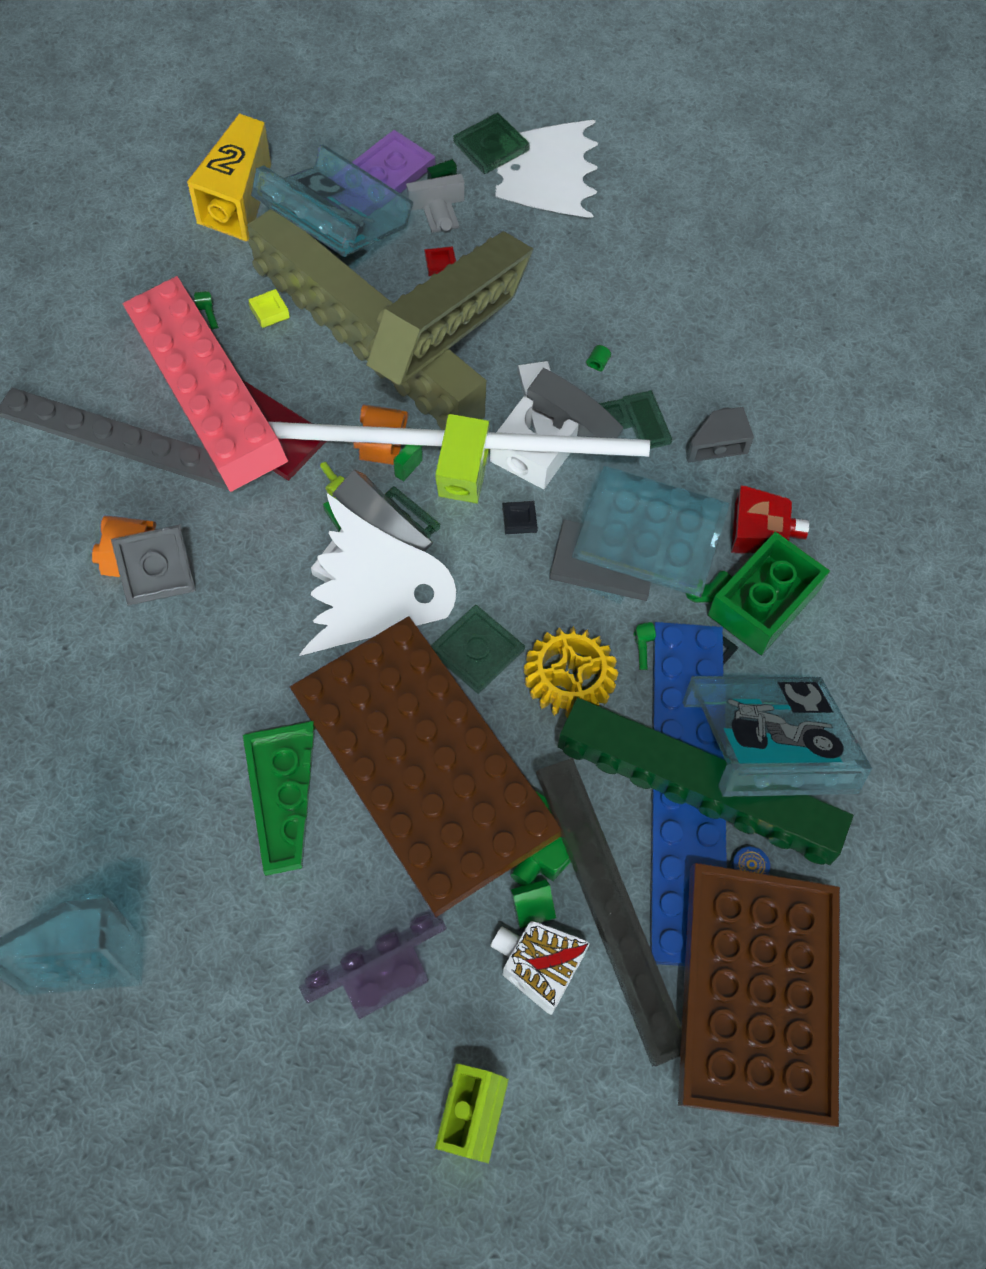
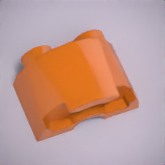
(380, 417)
(111, 528)

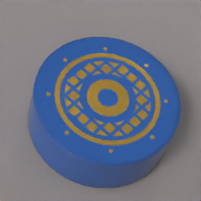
(751, 860)

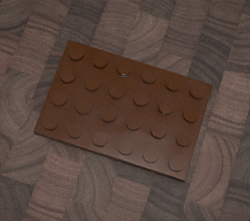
(761, 997)

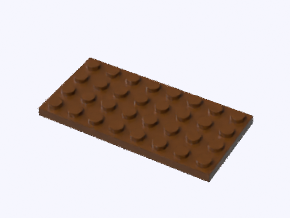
(425, 765)

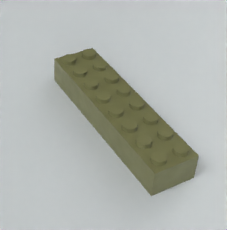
(447, 307)

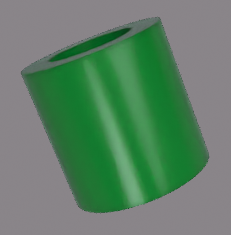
(598, 358)

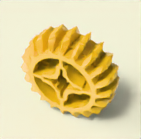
(567, 645)

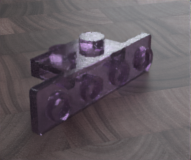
(380, 972)

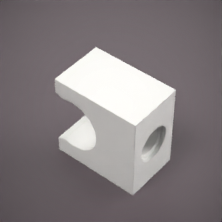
(533, 466)

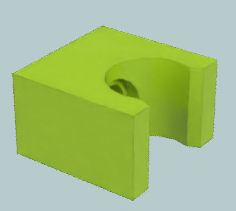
(462, 459)

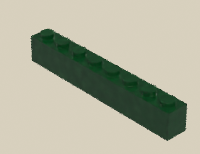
(693, 778)

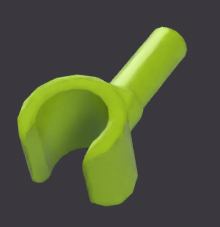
(334, 480)

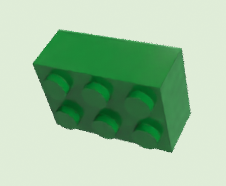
(768, 593)

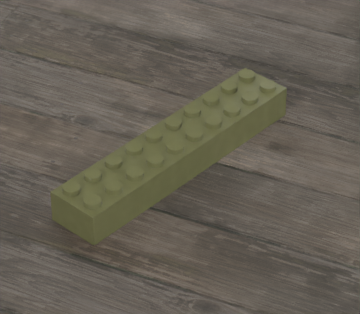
(351, 310)

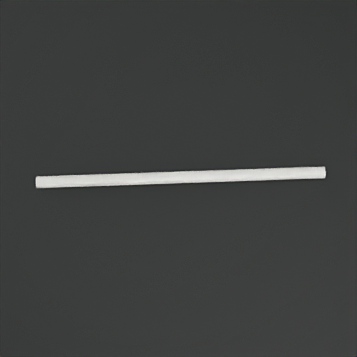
(432, 437)

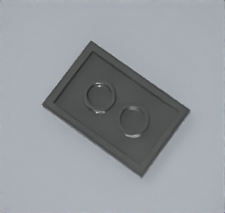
(589, 575)

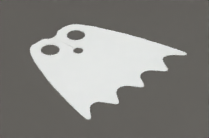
(551, 170)

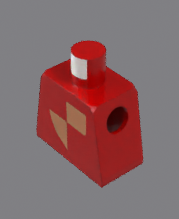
(759, 516)

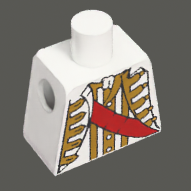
(540, 961)

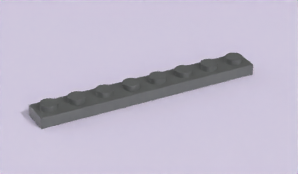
(110, 436)

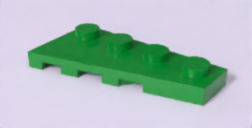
(280, 786)

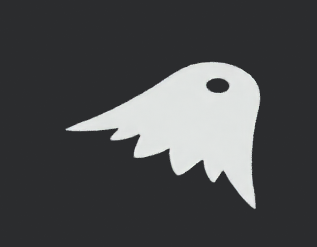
(375, 583)

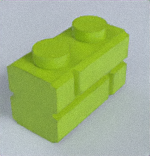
(472, 1113)

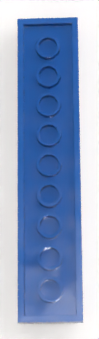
(679, 830)

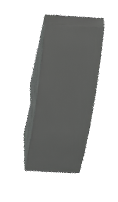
(566, 401)
(372, 505)

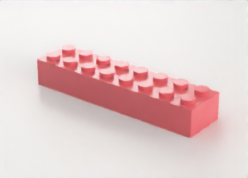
(205, 384)

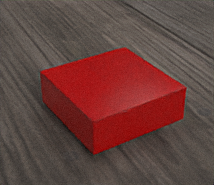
(438, 259)

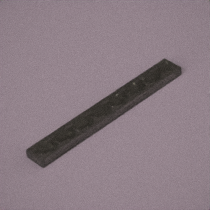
(612, 911)

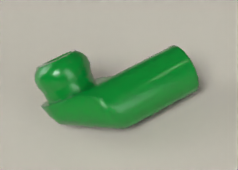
(712, 588)

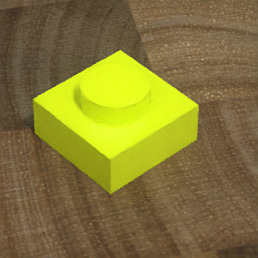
(269, 308)

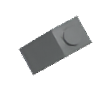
(721, 436)

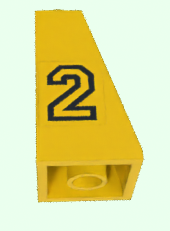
(226, 176)

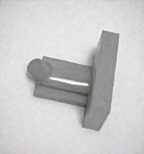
(436, 199)

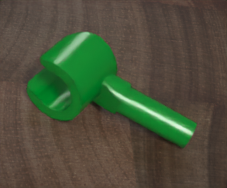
(204, 302)
(645, 633)

